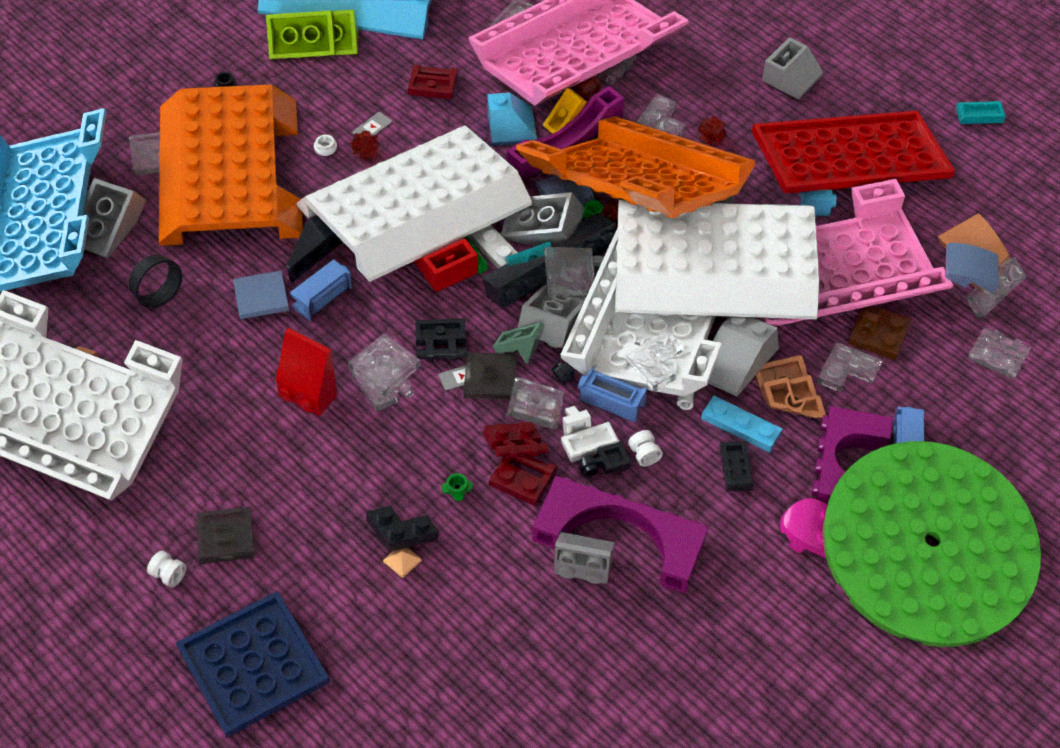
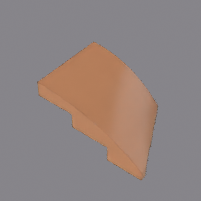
(978, 233)
(789, 387)

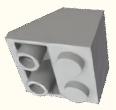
(792, 69)
(583, 558)

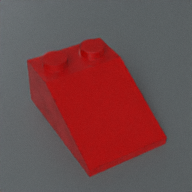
(306, 373)

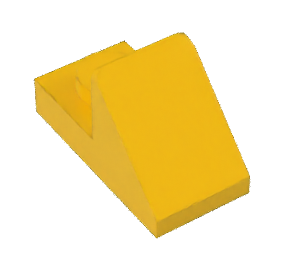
(564, 111)

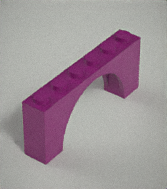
(574, 504)

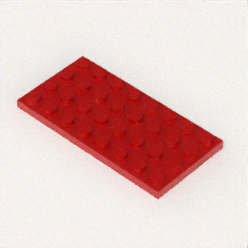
(851, 151)

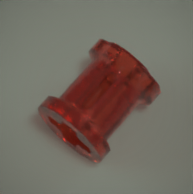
(587, 87)

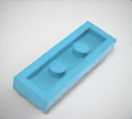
(741, 423)

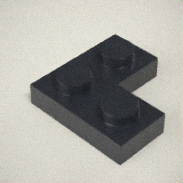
(397, 533)

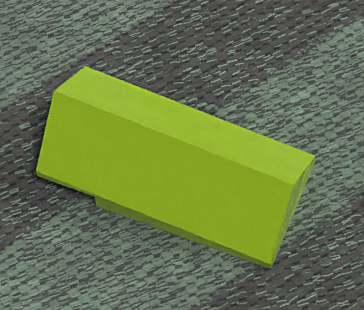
(312, 34)

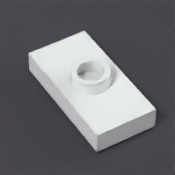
(588, 440)

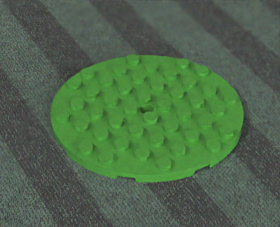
(923, 592)

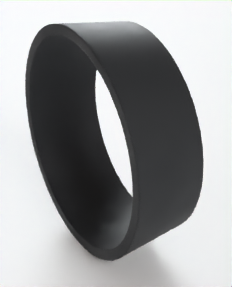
(166, 291)

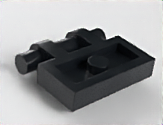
(440, 333)

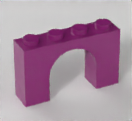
(845, 430)

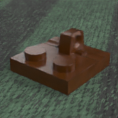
(880, 331)

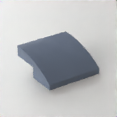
(971, 264)
(260, 294)

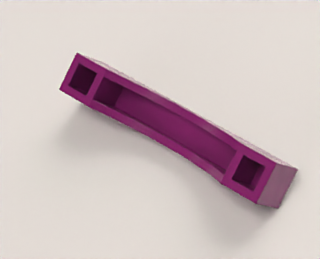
(579, 130)

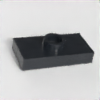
(736, 466)

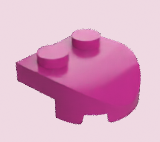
(805, 526)

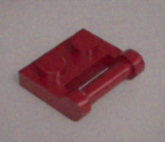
(432, 82)
(520, 482)

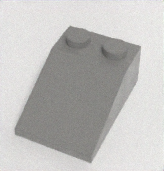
(111, 216)
(547, 219)
(555, 313)
(744, 351)

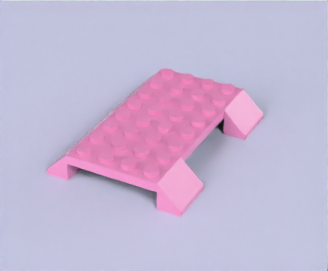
(568, 42)
(871, 256)

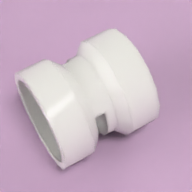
(646, 449)
(167, 569)

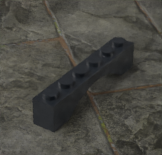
(516, 281)

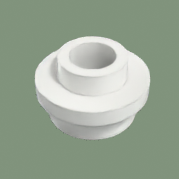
(325, 145)

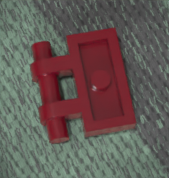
(514, 439)

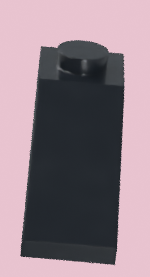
(312, 246)

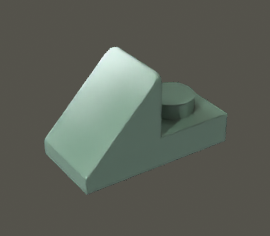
(522, 339)

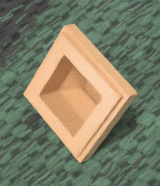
(402, 561)

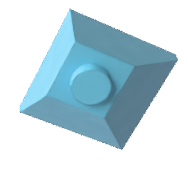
(510, 119)

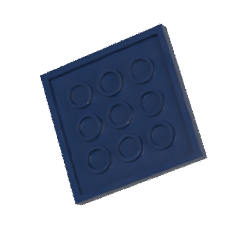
(252, 663)

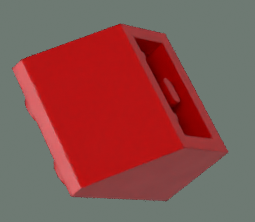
(448, 264)

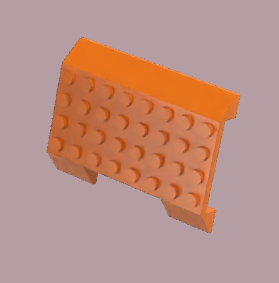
(223, 162)
(645, 167)

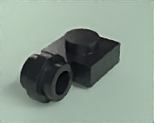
(610, 457)

